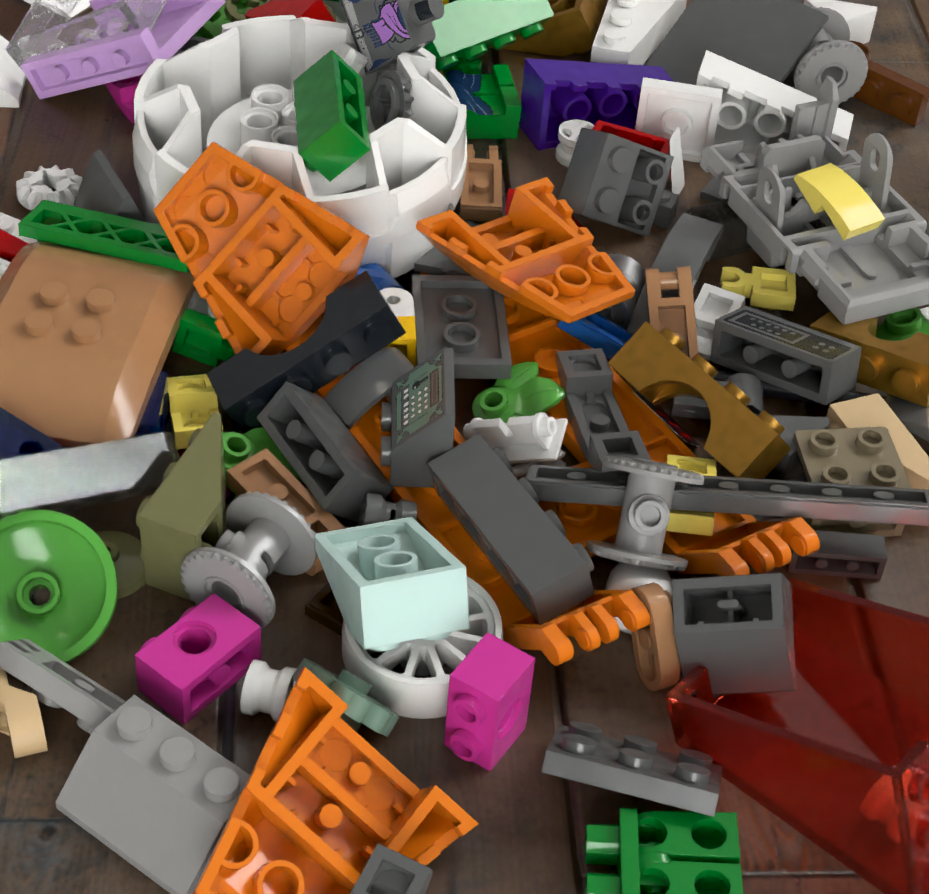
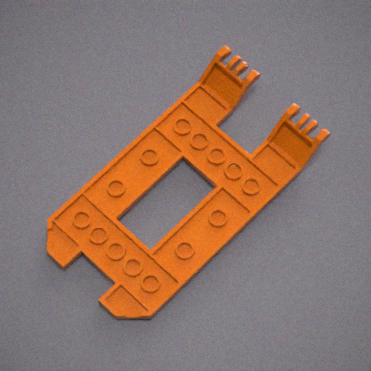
(733, 541)

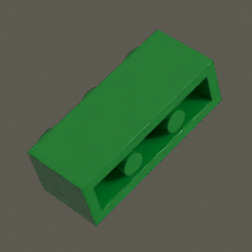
(330, 116)

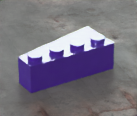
(579, 90)

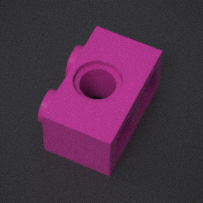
(197, 658)
(488, 701)

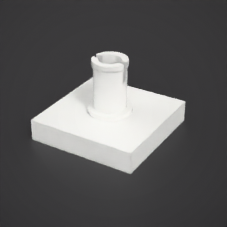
(687, 106)

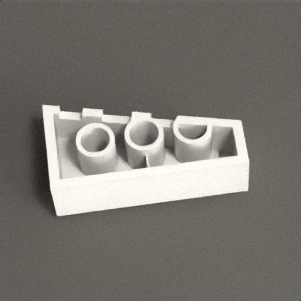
(758, 106)

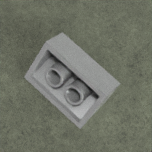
(152, 794)

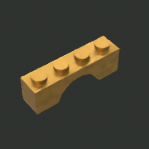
(737, 437)

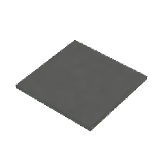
(752, 33)

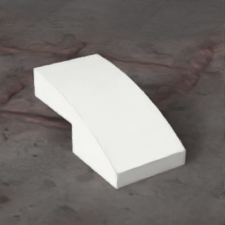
(709, 306)

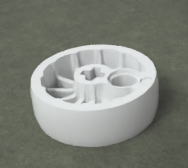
(422, 696)

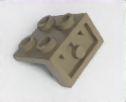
(851, 458)

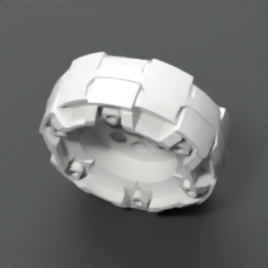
(243, 98)

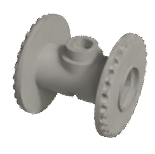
(831, 56)
(645, 514)
(260, 539)

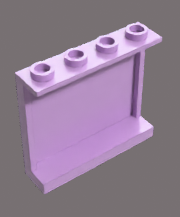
(118, 55)

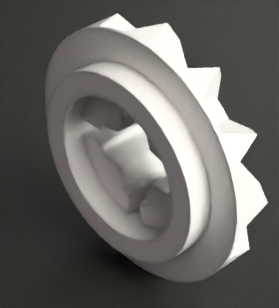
(34, 186)

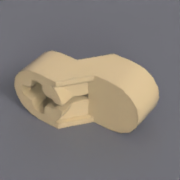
(21, 719)

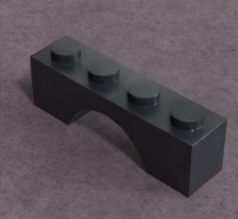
(351, 330)

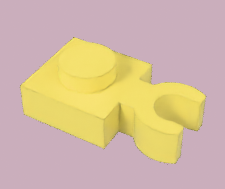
(764, 286)

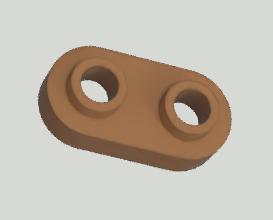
(655, 644)

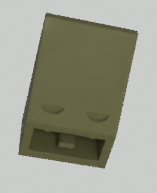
(185, 509)

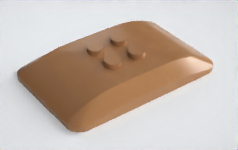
(85, 340)

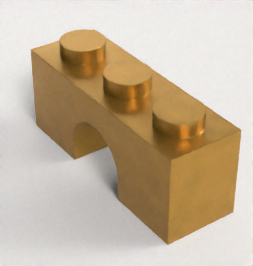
(885, 365)

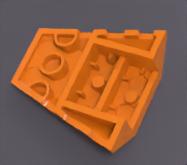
(257, 250)
(533, 255)
(323, 807)

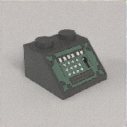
(419, 420)

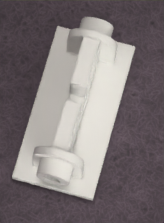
(523, 437)

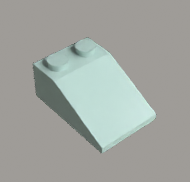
(394, 583)

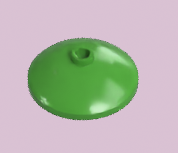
(71, 562)

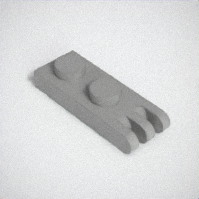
(58, 683)

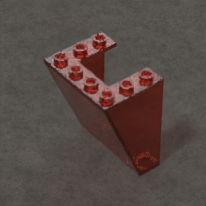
(832, 746)

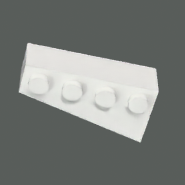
(634, 29)

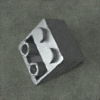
(615, 181)
(737, 631)

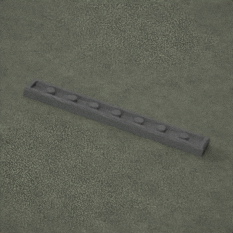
(743, 496)

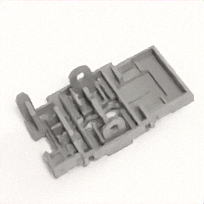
(853, 276)

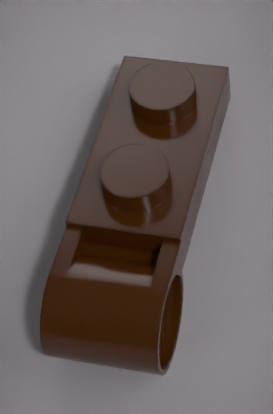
(893, 92)

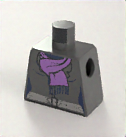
(390, 27)

